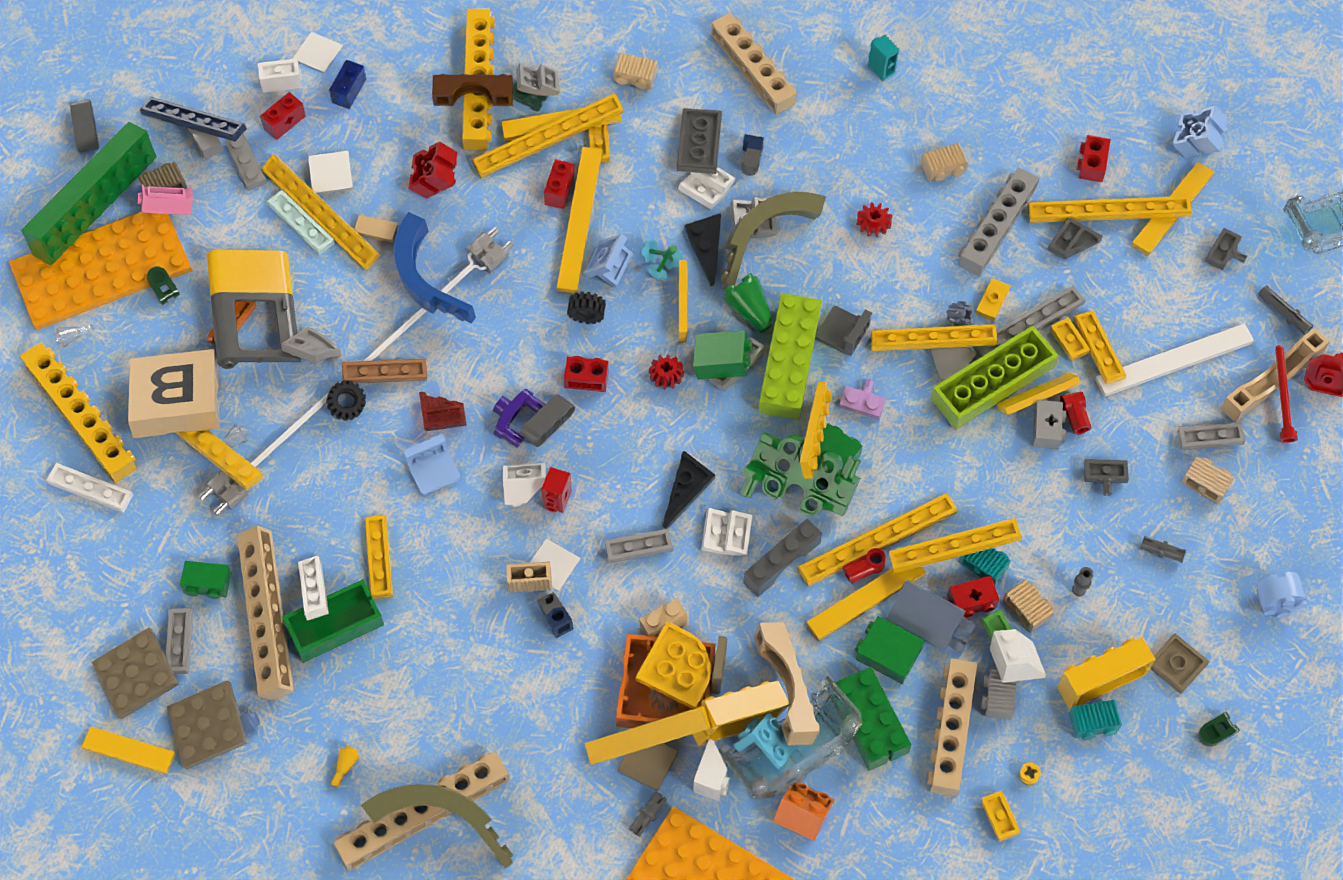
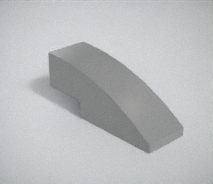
(206, 143)

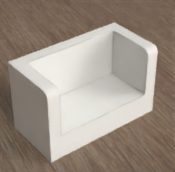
(280, 75)

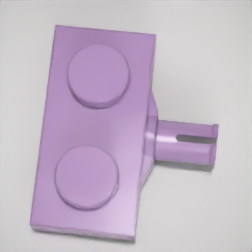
(863, 401)

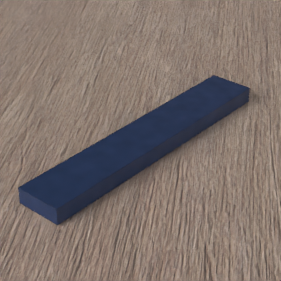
(193, 119)

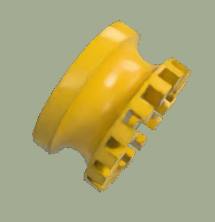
(1026, 779)

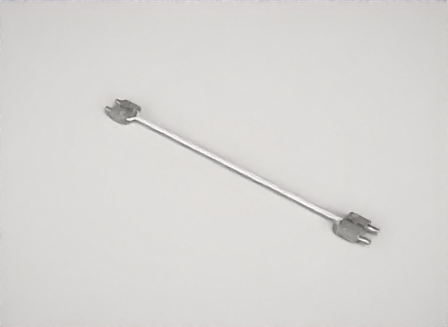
(481, 250)

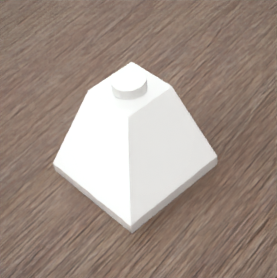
(522, 482)

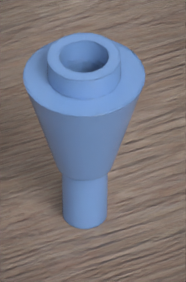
(250, 721)

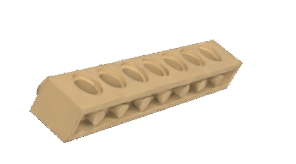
(265, 613)
(416, 821)

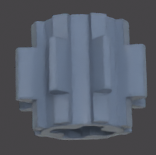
(960, 313)

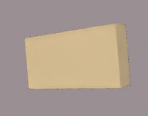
(376, 228)

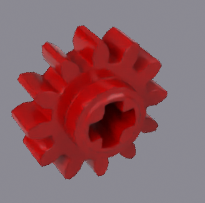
(874, 219)

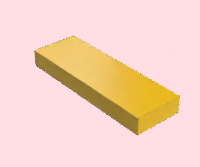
(600, 140)

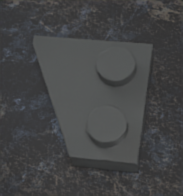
(1073, 239)

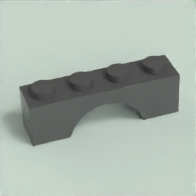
(770, 566)

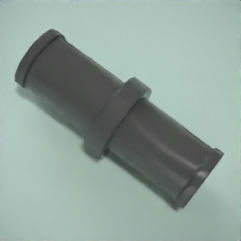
(1163, 549)
(1082, 581)
(647, 814)

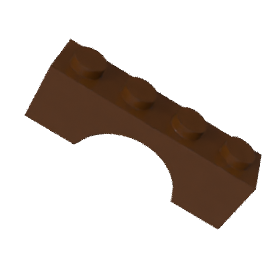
(449, 88)

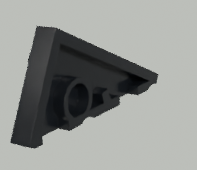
(705, 242)
(690, 482)

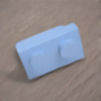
(431, 464)

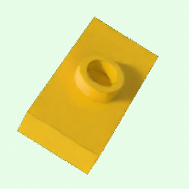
(992, 299)
(1069, 339)
(1000, 816)

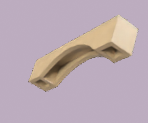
(1256, 391)
(775, 646)

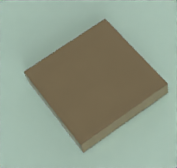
(1178, 663)
(719, 665)
(649, 765)

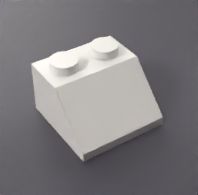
(1015, 656)
(711, 775)

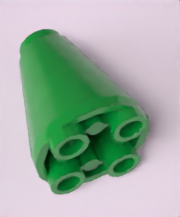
(750, 302)

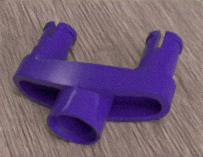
(509, 410)

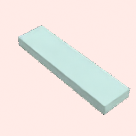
(300, 222)

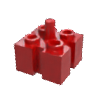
(433, 170)

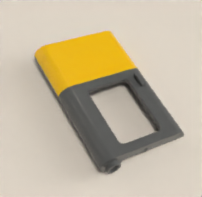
(250, 278)

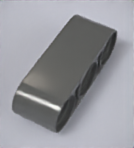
(84, 126)
(547, 420)

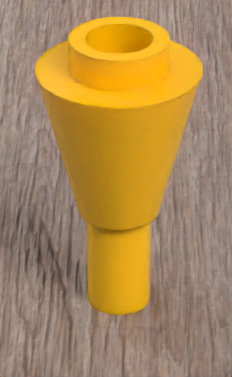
(346, 759)

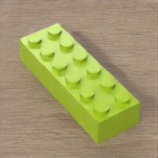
(790, 356)
(994, 377)

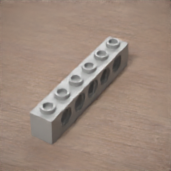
(977, 261)

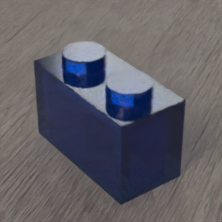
(347, 84)

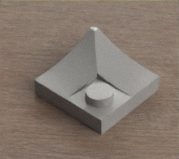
(310, 346)

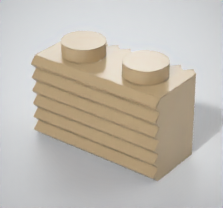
(635, 71)
(944, 162)
(1208, 479)
(529, 577)
(1028, 605)
(655, 621)

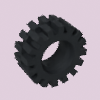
(586, 307)
(352, 389)

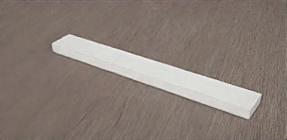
(1179, 359)

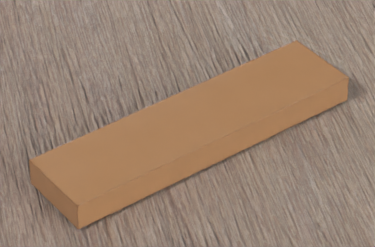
(384, 371)

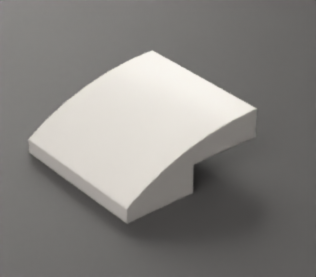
(330, 172)
(707, 187)
(726, 532)

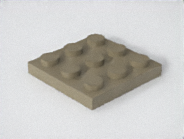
(135, 673)
(207, 725)

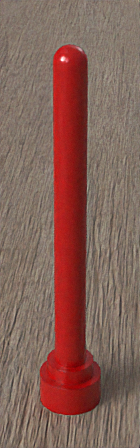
(1288, 433)

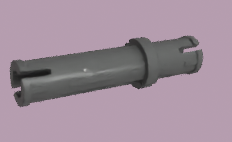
(1293, 316)

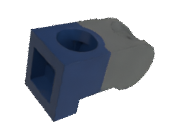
(751, 159)
(555, 614)

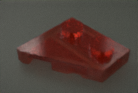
(441, 413)

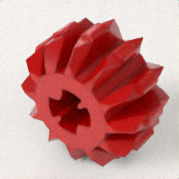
(674, 369)

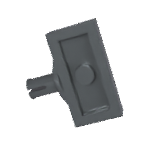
(1225, 249)
(1106, 473)

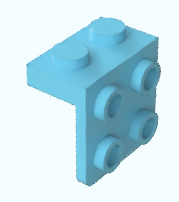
(768, 736)

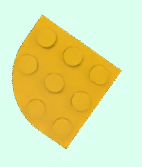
(677, 666)

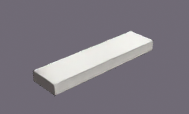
(89, 487)
(313, 587)

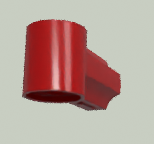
(1075, 408)
(864, 567)

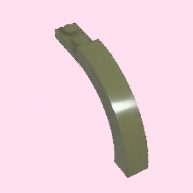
(790, 203)
(442, 797)

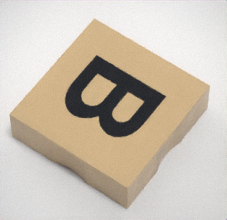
(173, 393)

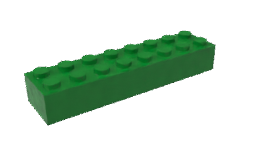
(89, 193)

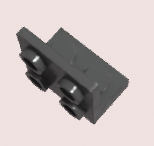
(843, 329)

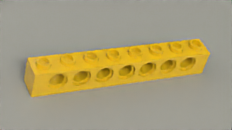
(477, 20)
(116, 467)

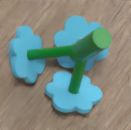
(670, 259)

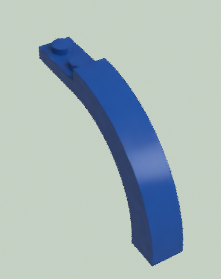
(407, 242)

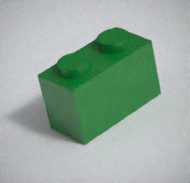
(205, 579)

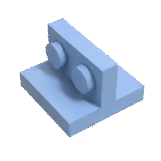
(609, 260)

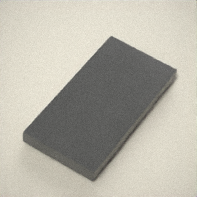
(699, 141)

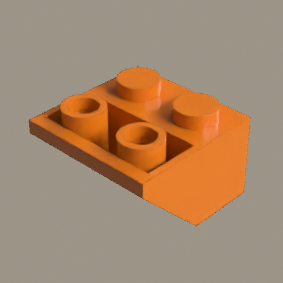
(803, 810)

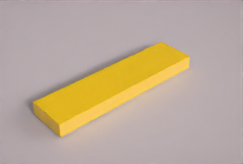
(682, 301)
(1099, 347)
(1038, 393)
(378, 557)
(128, 750)

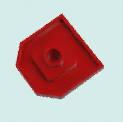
(1325, 374)

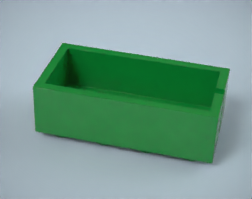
(349, 617)
(880, 725)

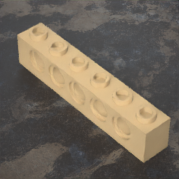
(762, 74)
(950, 782)

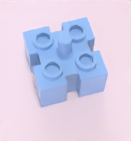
(1200, 132)

